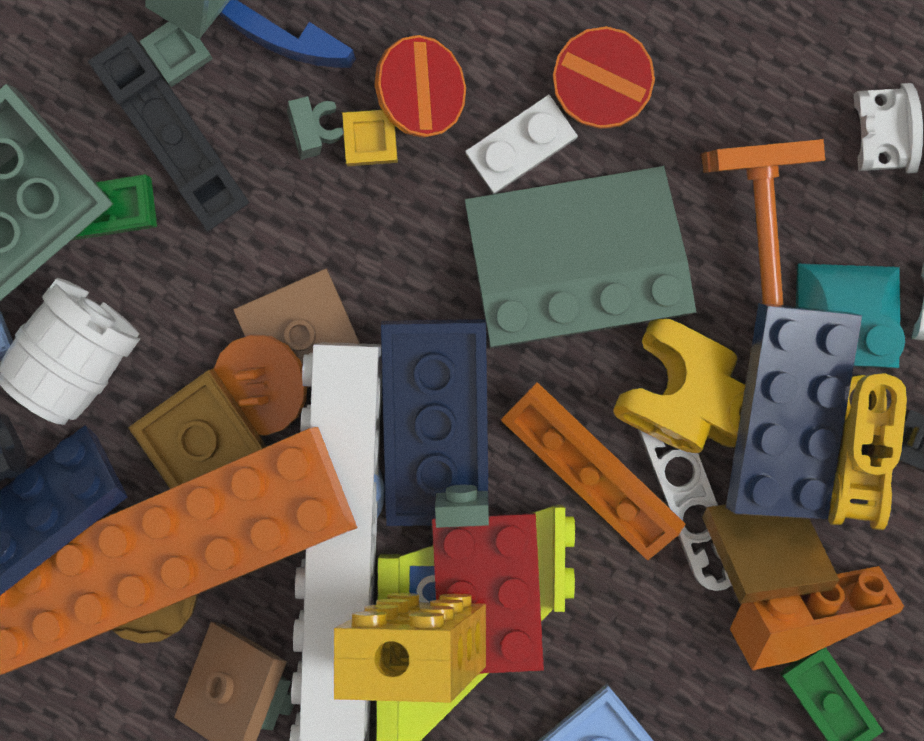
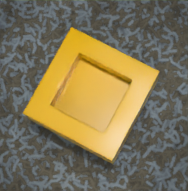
(369, 138)

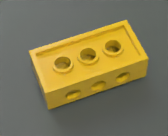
(410, 649)

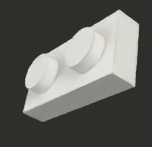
(521, 144)

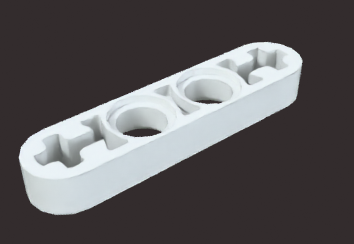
(682, 497)

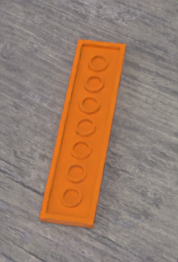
(176, 547)

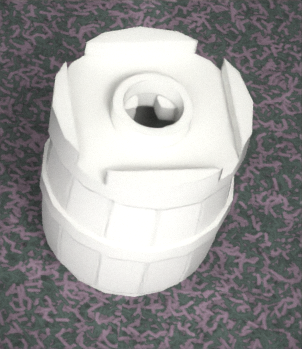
(65, 353)

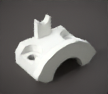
(890, 129)

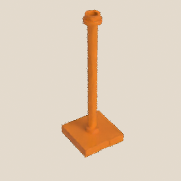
(762, 167)

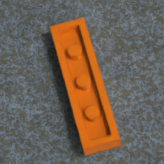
(593, 472)

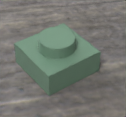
(175, 52)
(462, 507)

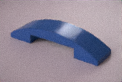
(311, 47)

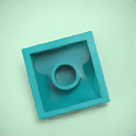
(863, 291)

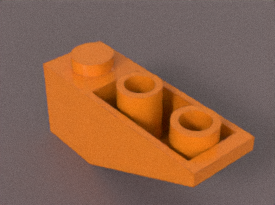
(800, 625)

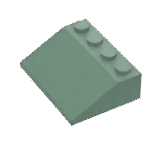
(42, 192)
(579, 257)

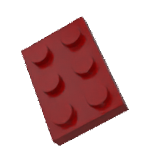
(500, 570)

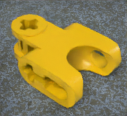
(699, 392)
(869, 475)

